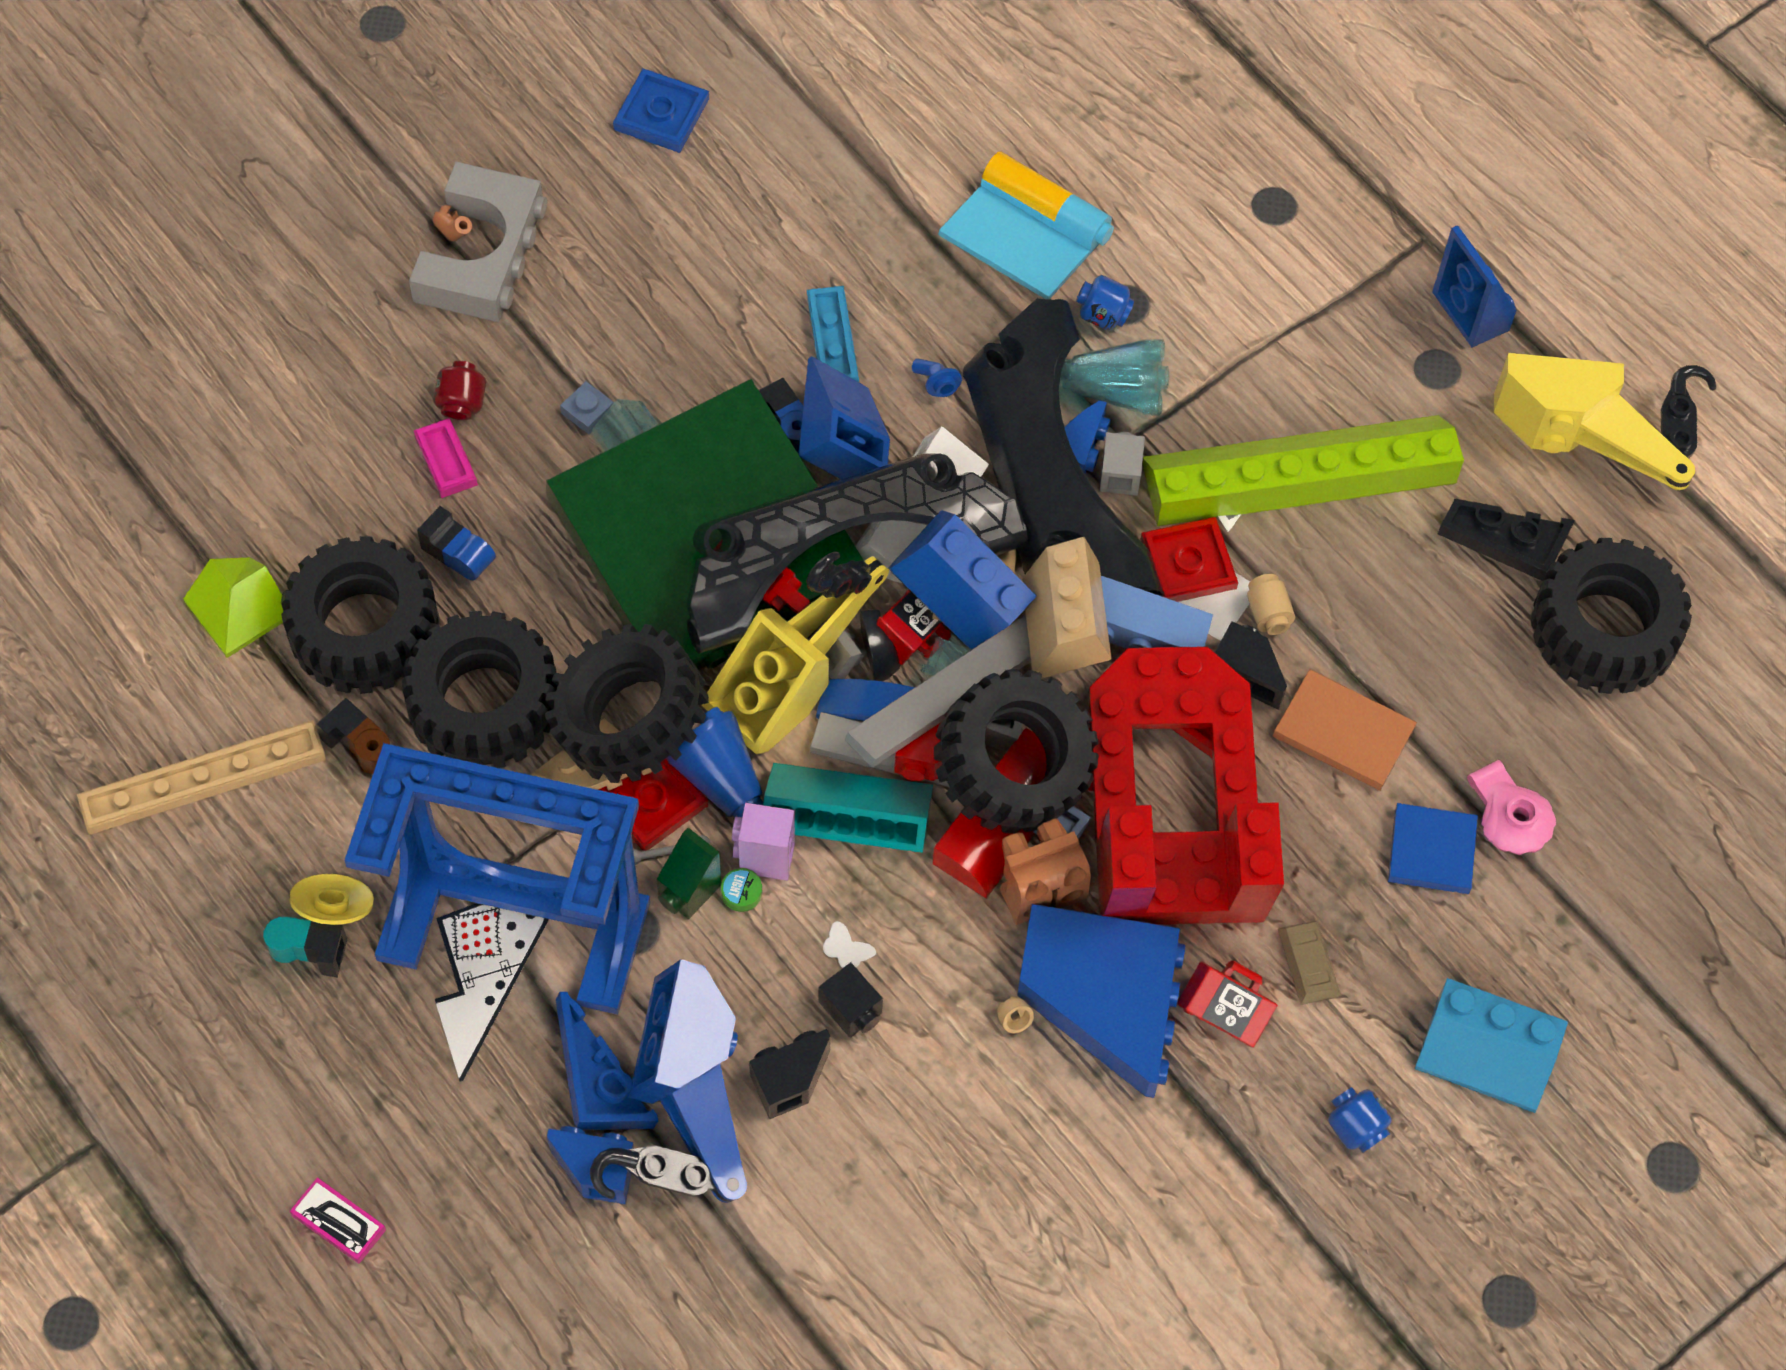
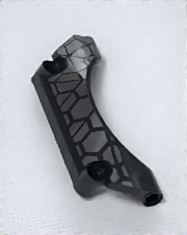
(770, 536)

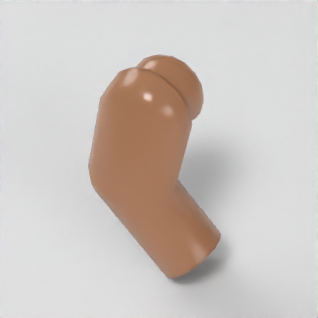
(450, 224)

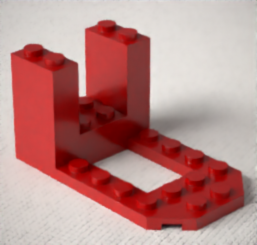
(1181, 875)

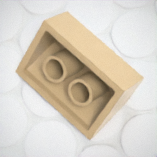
(1069, 613)

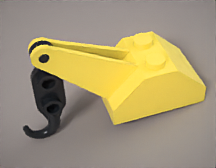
(1578, 401)
(775, 670)

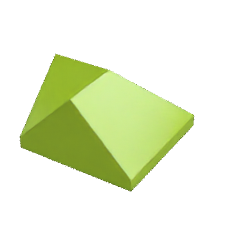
(235, 602)

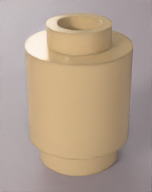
(1270, 604)

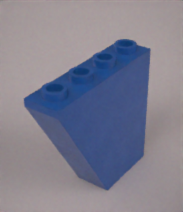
(1105, 987)

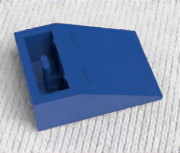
(841, 424)

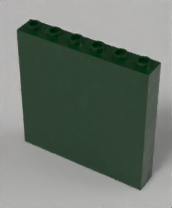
(645, 498)

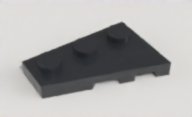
(1512, 539)

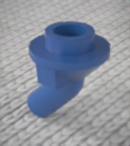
(942, 380)

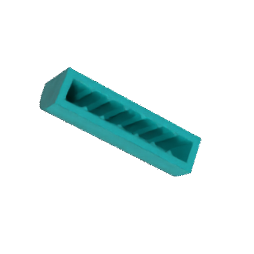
(852, 806)

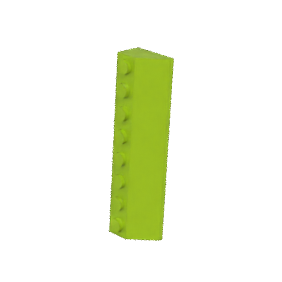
(1302, 469)

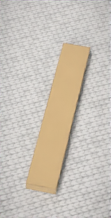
(201, 777)

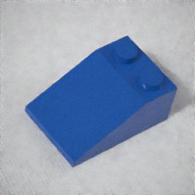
(1472, 292)

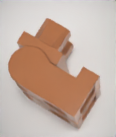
(1044, 872)

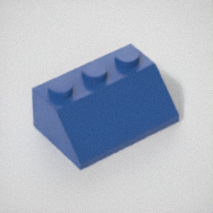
(961, 580)

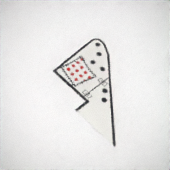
(486, 957)

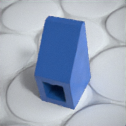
(576, 1154)

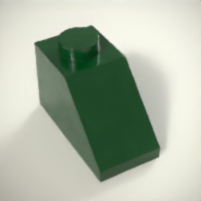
(689, 875)

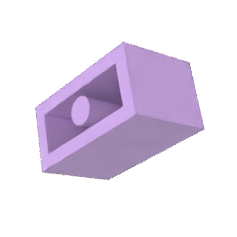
(765, 840)

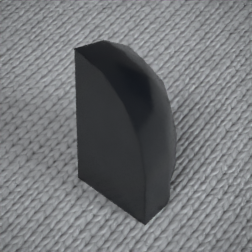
(879, 648)

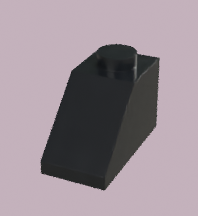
(1255, 661)

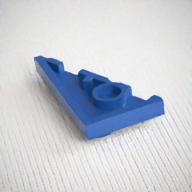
(594, 1077)

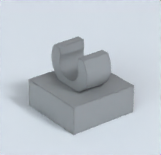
(844, 656)

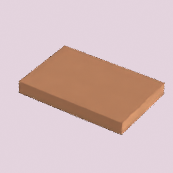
(1344, 729)

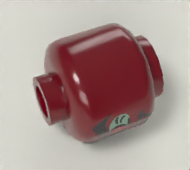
(459, 390)

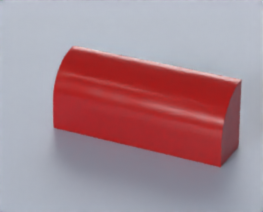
(974, 852)

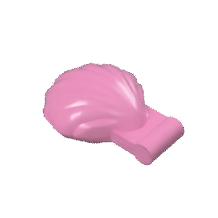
(1513, 816)

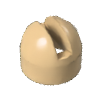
(1018, 1023)

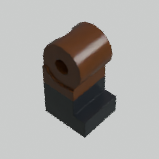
(355, 732)

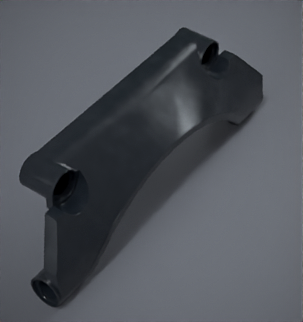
(1028, 447)

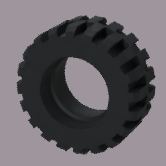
(349, 571)
(1625, 574)
(473, 645)
(1054, 721)

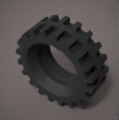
(601, 675)

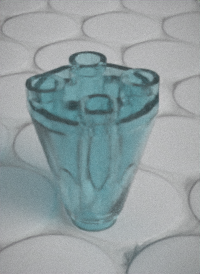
(1121, 375)

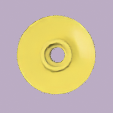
(331, 899)

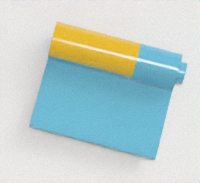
(1027, 226)

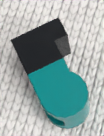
(306, 941)

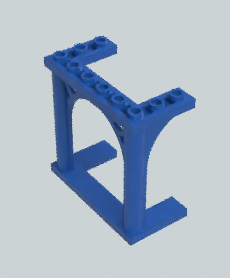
(596, 895)

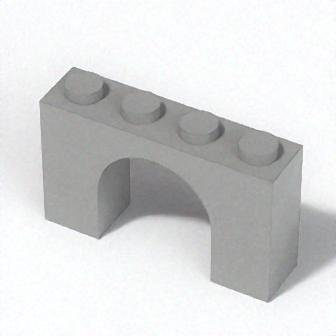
(483, 284)

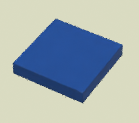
(661, 110)
(1433, 848)

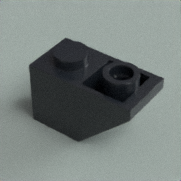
(789, 1074)

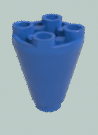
(720, 764)

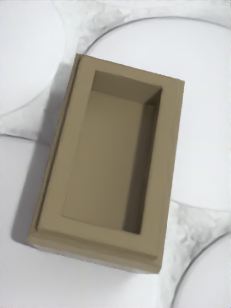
(1309, 962)

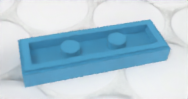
(832, 329)

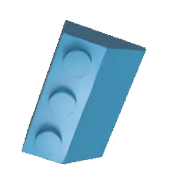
(1491, 1045)

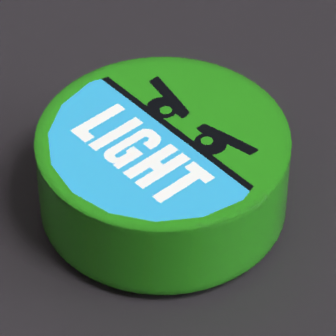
(741, 889)

